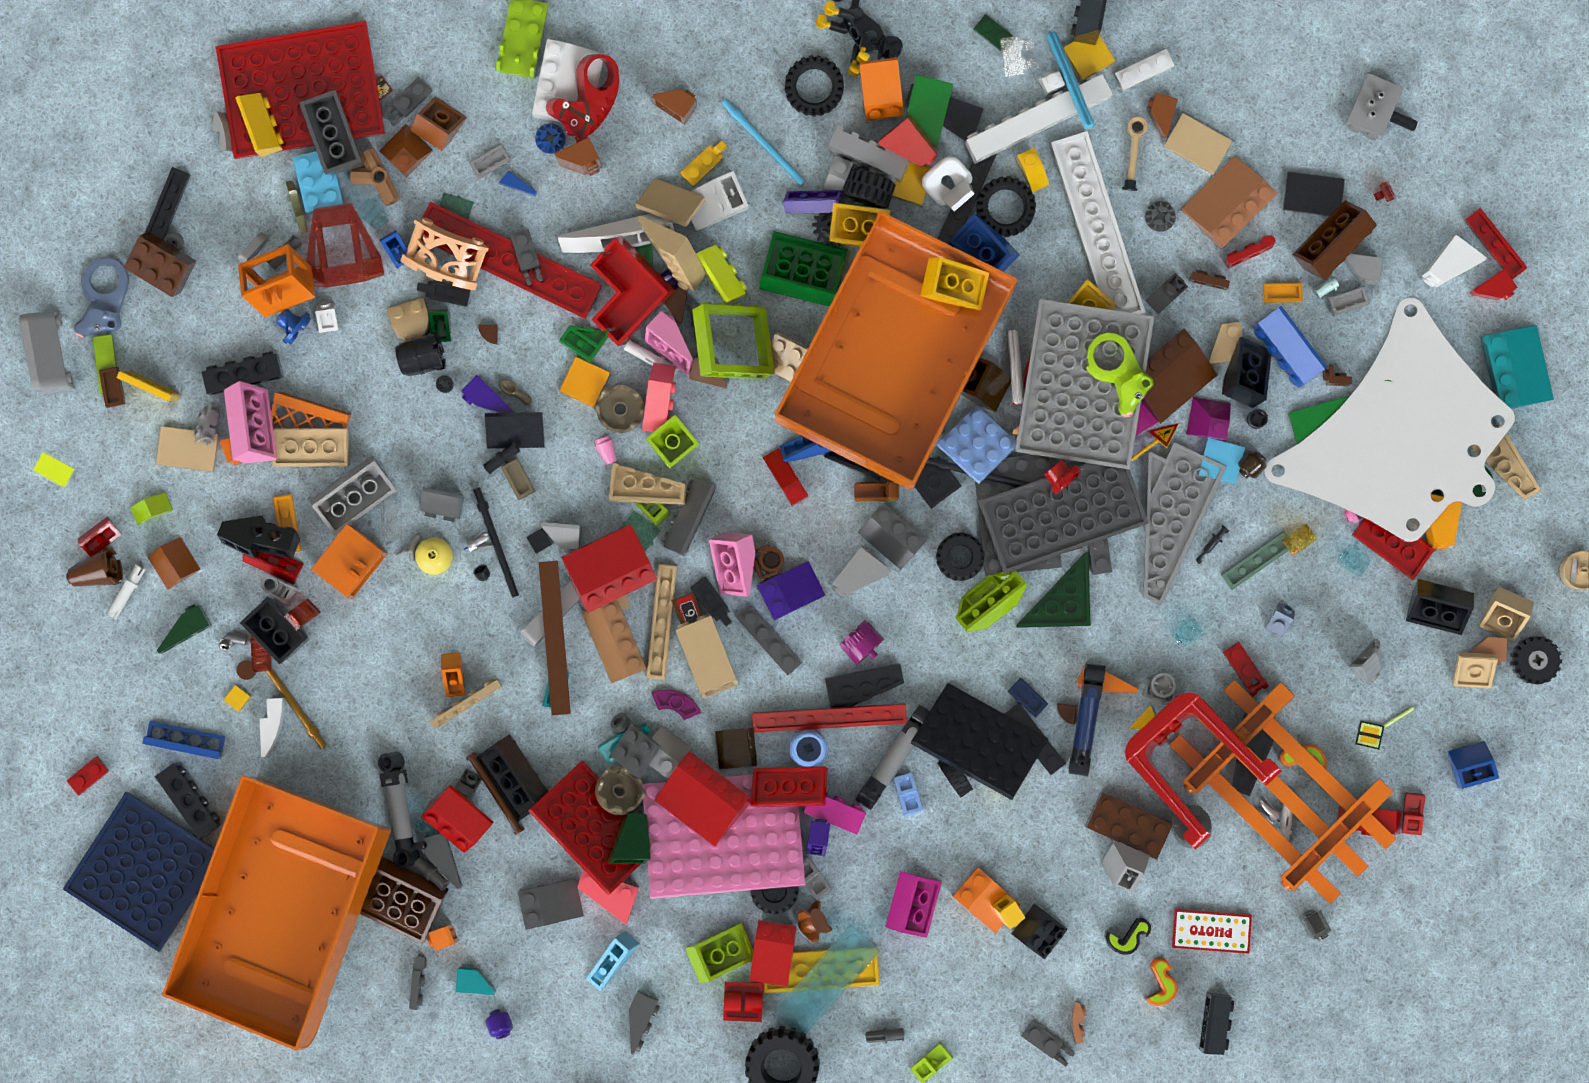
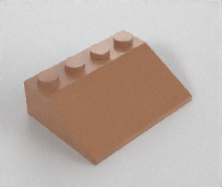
(1228, 202)

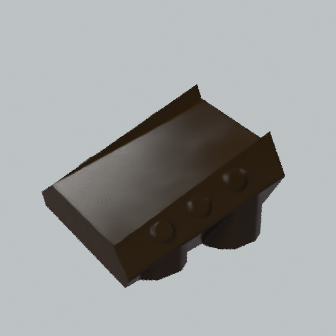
(736, 748)

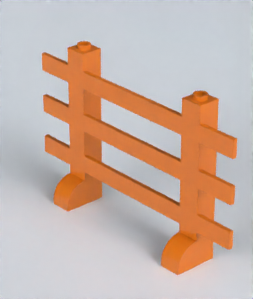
(1330, 838)

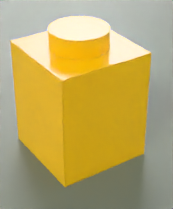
(1008, 911)

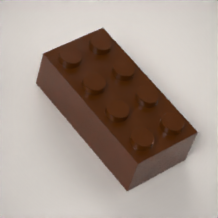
(1334, 240)
(1128, 825)

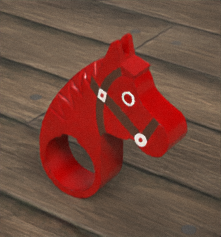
(593, 104)

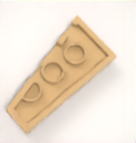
(1510, 467)

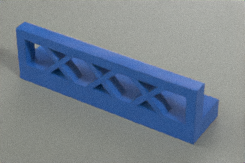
(181, 747)

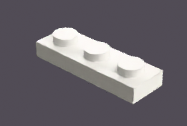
(1144, 70)

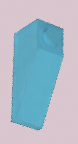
(612, 960)

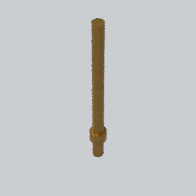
(312, 731)

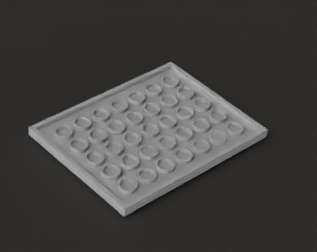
(1064, 406)

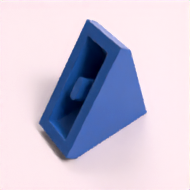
(394, 247)

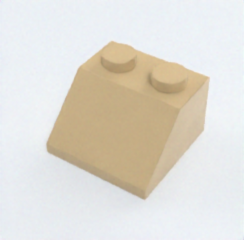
(1506, 614)

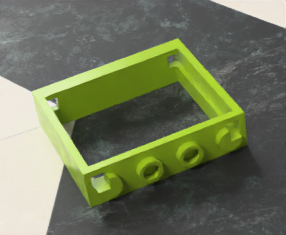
(705, 343)

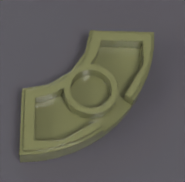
(296, 206)

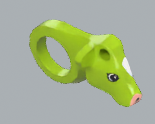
(1128, 378)

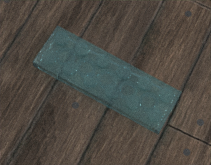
(827, 980)

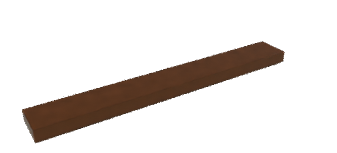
(554, 637)

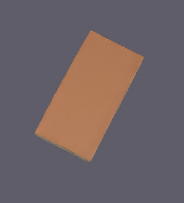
(1077, 1017)

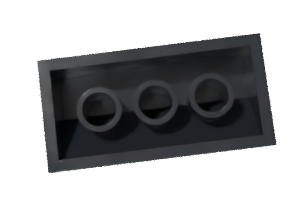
(512, 776)

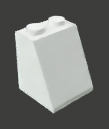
(1452, 261)

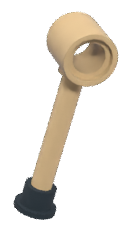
(1130, 183)

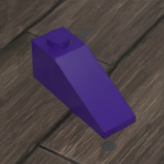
(484, 397)
(818, 837)

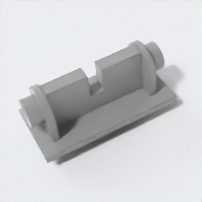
(203, 432)

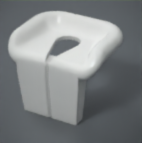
(940, 193)

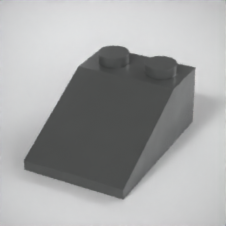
(550, 903)

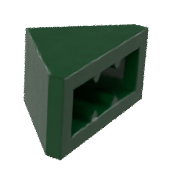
(441, 323)

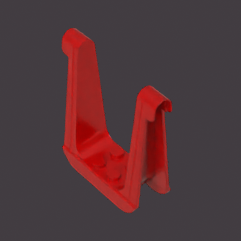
(1155, 733)

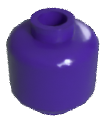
(499, 1024)

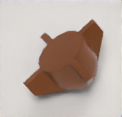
(813, 922)

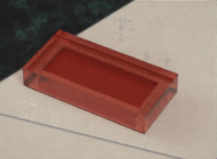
(302, 614)

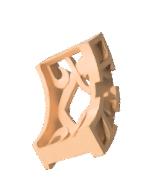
(417, 260)

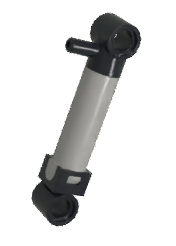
(892, 760)
(394, 781)

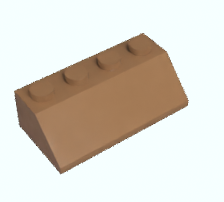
(614, 641)

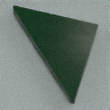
(1066, 602)

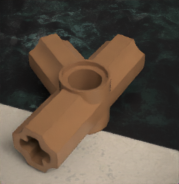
(368, 175)

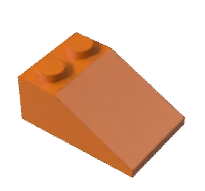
(881, 89)
(978, 896)

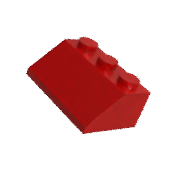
(456, 818)

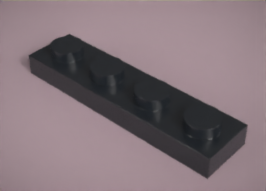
(168, 202)
(1048, 757)

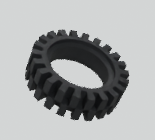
(814, 108)
(1022, 190)

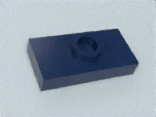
(1027, 697)

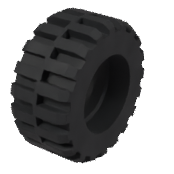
(782, 1039)

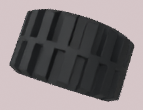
(869, 188)
(975, 548)
(775, 907)

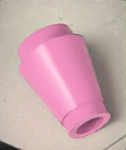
(606, 449)

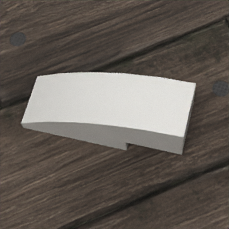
(271, 726)

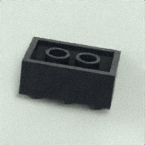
(1440, 607)
(273, 631)
(1216, 1023)

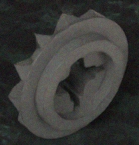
(1159, 225)

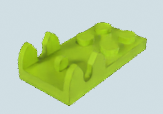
(522, 38)

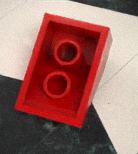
(773, 953)

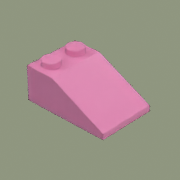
(667, 340)
(733, 562)

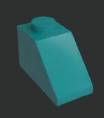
(472, 981)

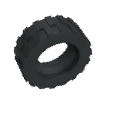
(956, 779)

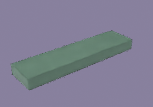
(1255, 561)

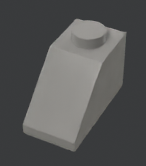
(838, 174)
(1365, 268)

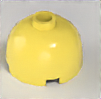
(443, 558)

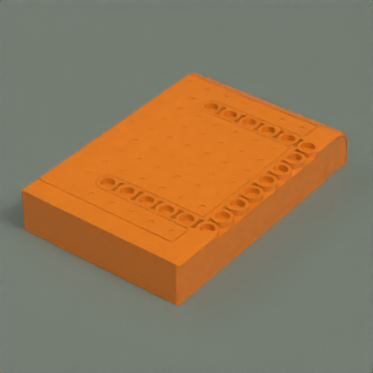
(890, 359)
(275, 912)

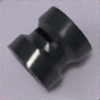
(1260, 419)

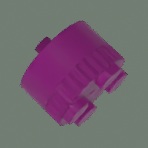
(861, 642)

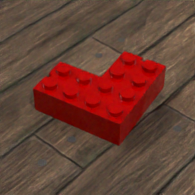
(637, 287)

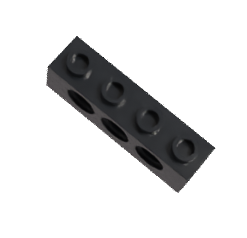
(272, 372)
(166, 779)

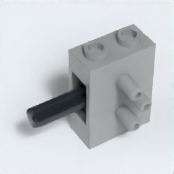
(1376, 107)

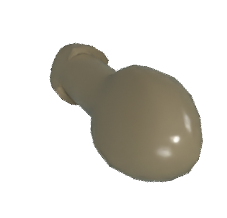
(511, 389)

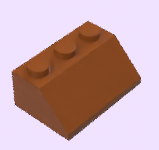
(580, 158)

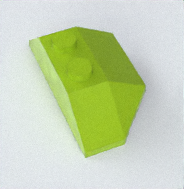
(990, 600)

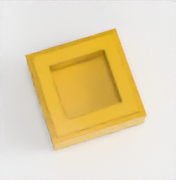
(237, 698)

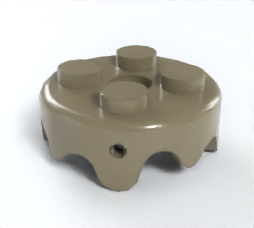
(620, 395)
(629, 784)

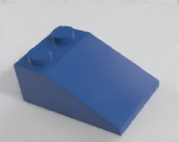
(984, 243)

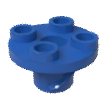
(291, 324)

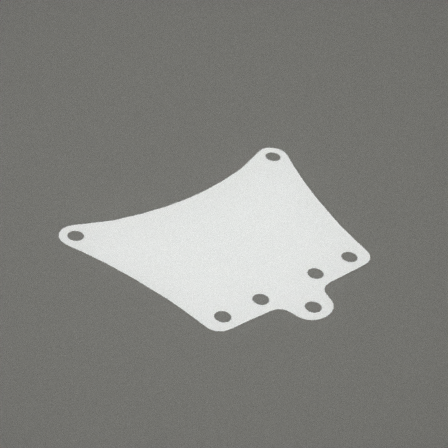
(1403, 435)

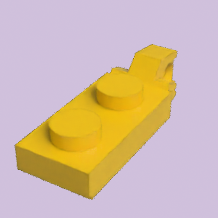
(703, 163)

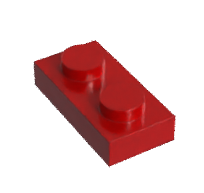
(87, 776)

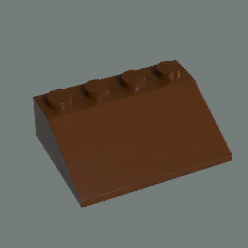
(1177, 374)
(402, 901)

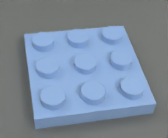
(977, 444)

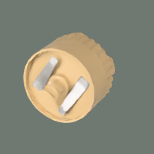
(1575, 570)

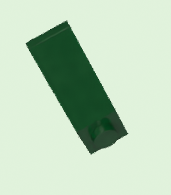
(186, 626)

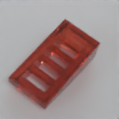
(256, 651)

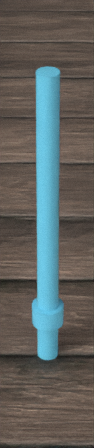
(737, 115)

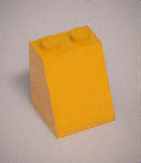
(1444, 528)

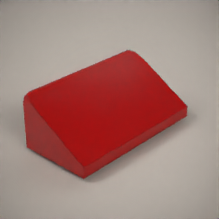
(98, 536)

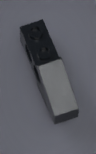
(242, 533)

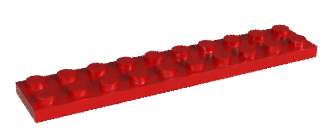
(559, 284)

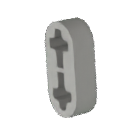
(253, 247)

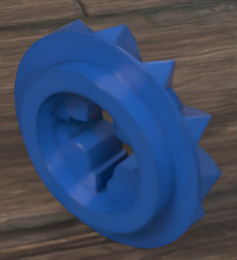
(546, 146)

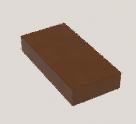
(112, 387)

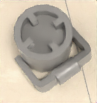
(1161, 686)

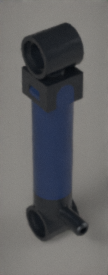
(1087, 716)

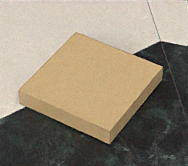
(1475, 670)

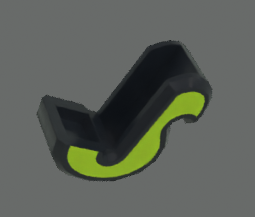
(1132, 938)

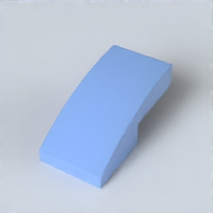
(908, 794)

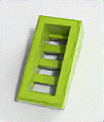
(659, 518)

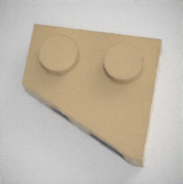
(1226, 342)

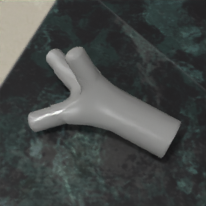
(410, 548)

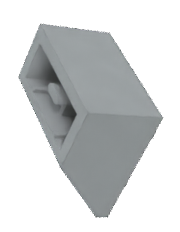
(1125, 865)

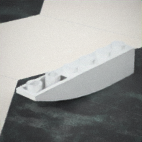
(599, 237)

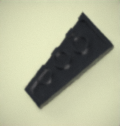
(861, 686)
(1243, 778)

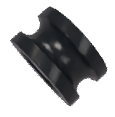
(444, 378)

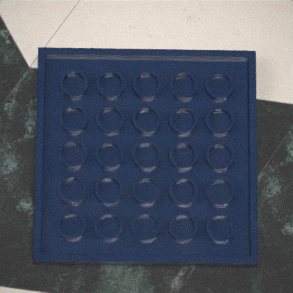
(141, 871)

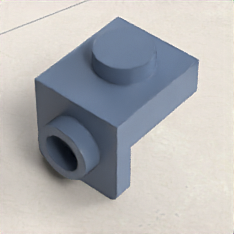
(1281, 619)

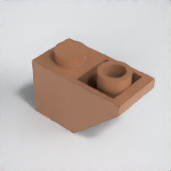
(1492, 645)

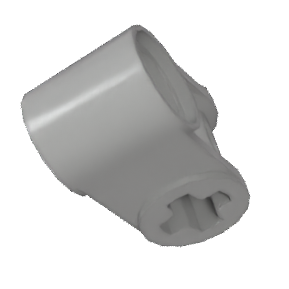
(280, 590)

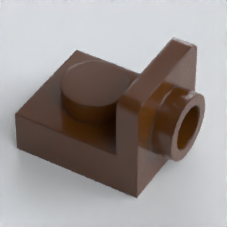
(1339, 379)

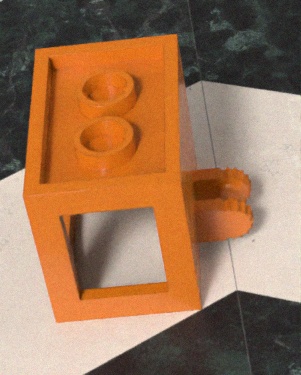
(279, 291)
(349, 561)

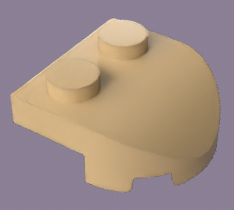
(410, 319)

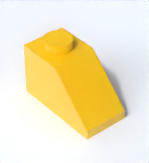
(1032, 169)

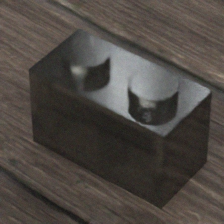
(1315, 924)

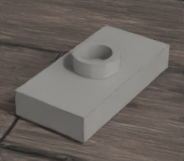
(490, 161)
(1348, 301)

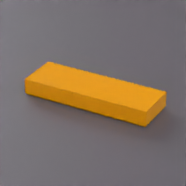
(286, 513)

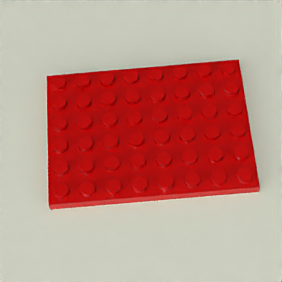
(295, 70)

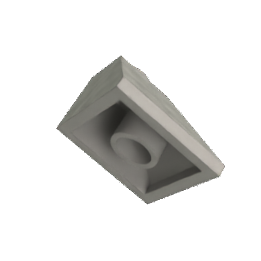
(564, 535)

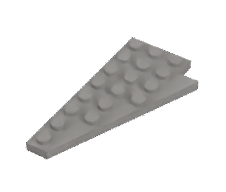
(1174, 511)

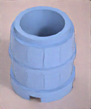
(818, 743)

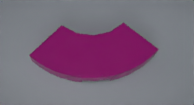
(676, 701)

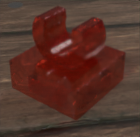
(1386, 192)

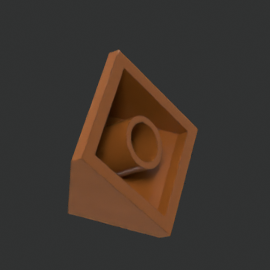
(173, 562)

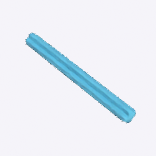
(1070, 80)

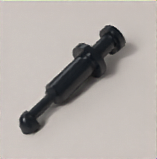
(1212, 543)

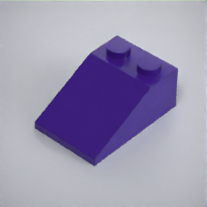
(791, 590)

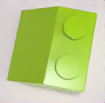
(672, 441)

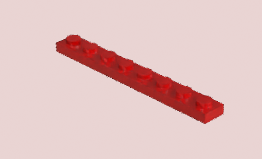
(829, 717)

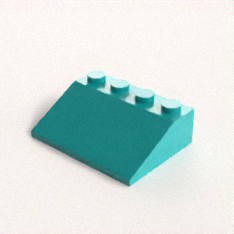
(1517, 367)

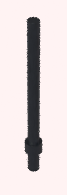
(943, 464)
(483, 508)

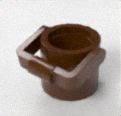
(770, 560)

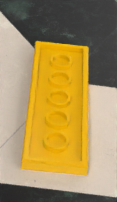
(805, 960)

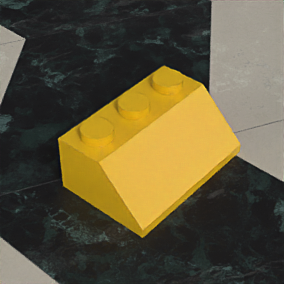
(260, 124)

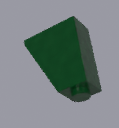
(631, 841)

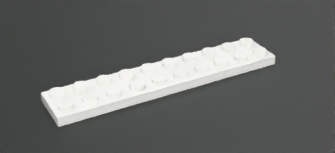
(1096, 222)

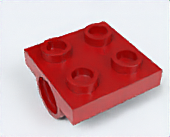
(743, 1001)

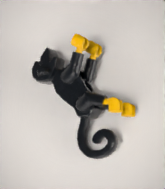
(864, 32)

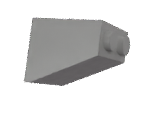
(859, 573)

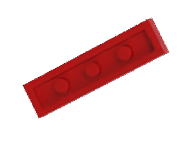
(1495, 243)

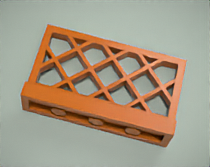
(307, 407)

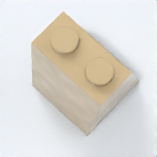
(706, 656)

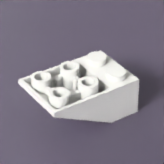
(722, 200)

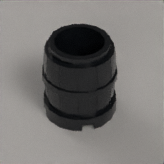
(420, 355)

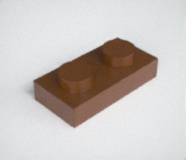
(1202, 278)

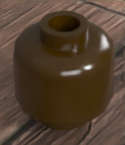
(1252, 464)

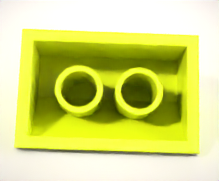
(722, 274)

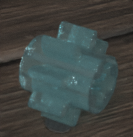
(425, 828)

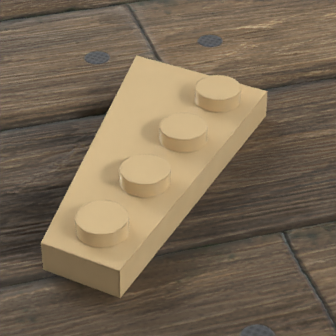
(642, 487)
(458, 707)

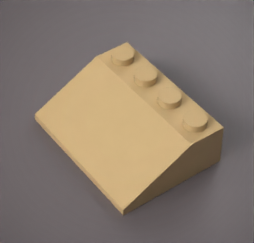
(675, 253)

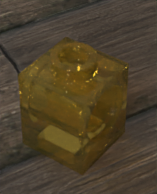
(1299, 539)

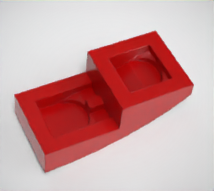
(1413, 813)

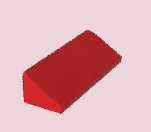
(278, 566)

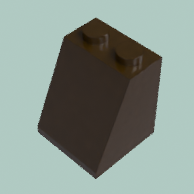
(987, 385)

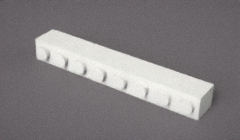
(1034, 120)

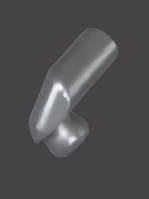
(231, 639)

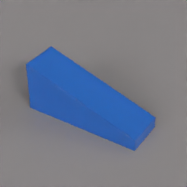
(511, 181)

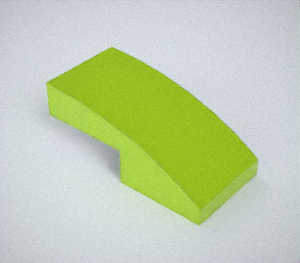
(931, 1062)

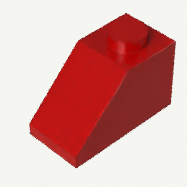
(1496, 287)

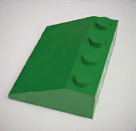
(802, 269)

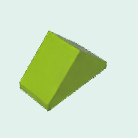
(151, 508)

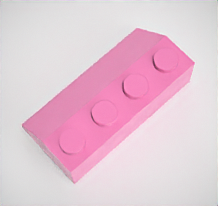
(250, 423)

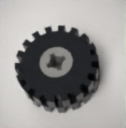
(1527, 665)

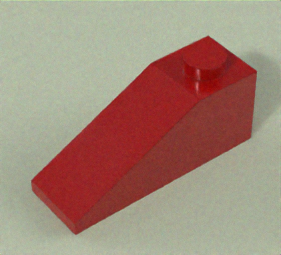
(785, 477)

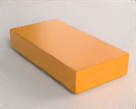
(1282, 292)

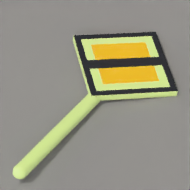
(1371, 734)

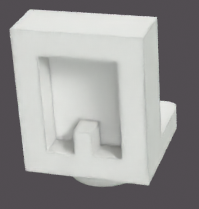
(326, 317)

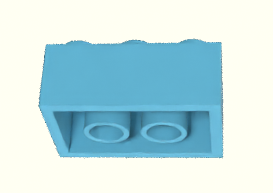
(316, 187)

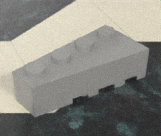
(868, 155)

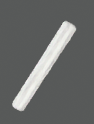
(1015, 366)

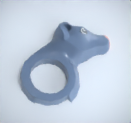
(104, 310)

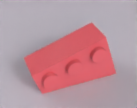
(658, 398)
(618, 903)

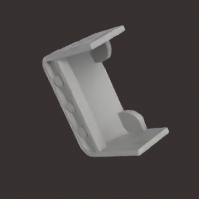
(45, 353)

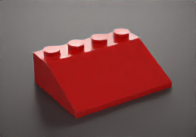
(609, 568)
(702, 799)

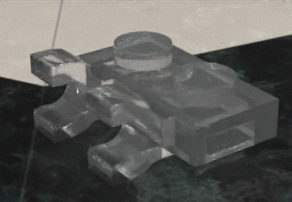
(1012, 56)

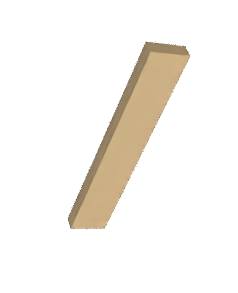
(661, 621)

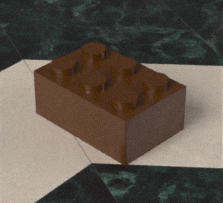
(160, 264)

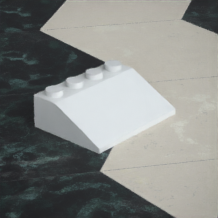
(559, 75)

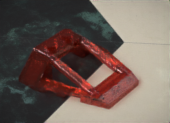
(344, 274)

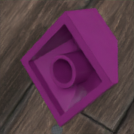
(1209, 419)

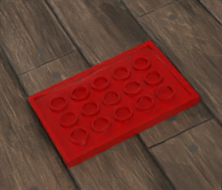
(583, 827)

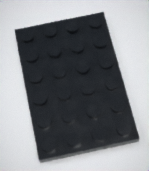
(979, 741)

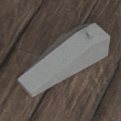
(1368, 662)

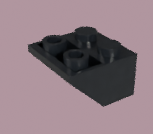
(1039, 931)

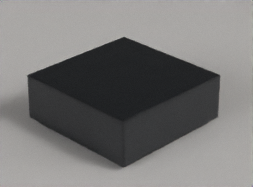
(539, 540)

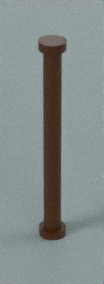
(495, 793)

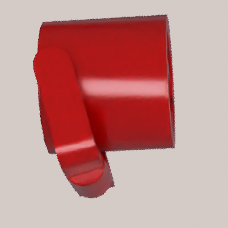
(1061, 475)

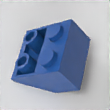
(1472, 765)

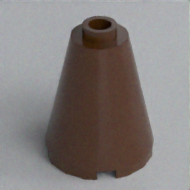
(97, 570)

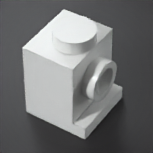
(1051, 82)

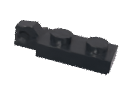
(445, 292)
(711, 600)

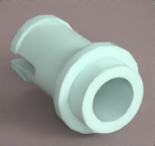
(1326, 287)

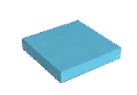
(1225, 454)

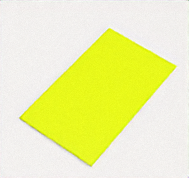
(53, 469)

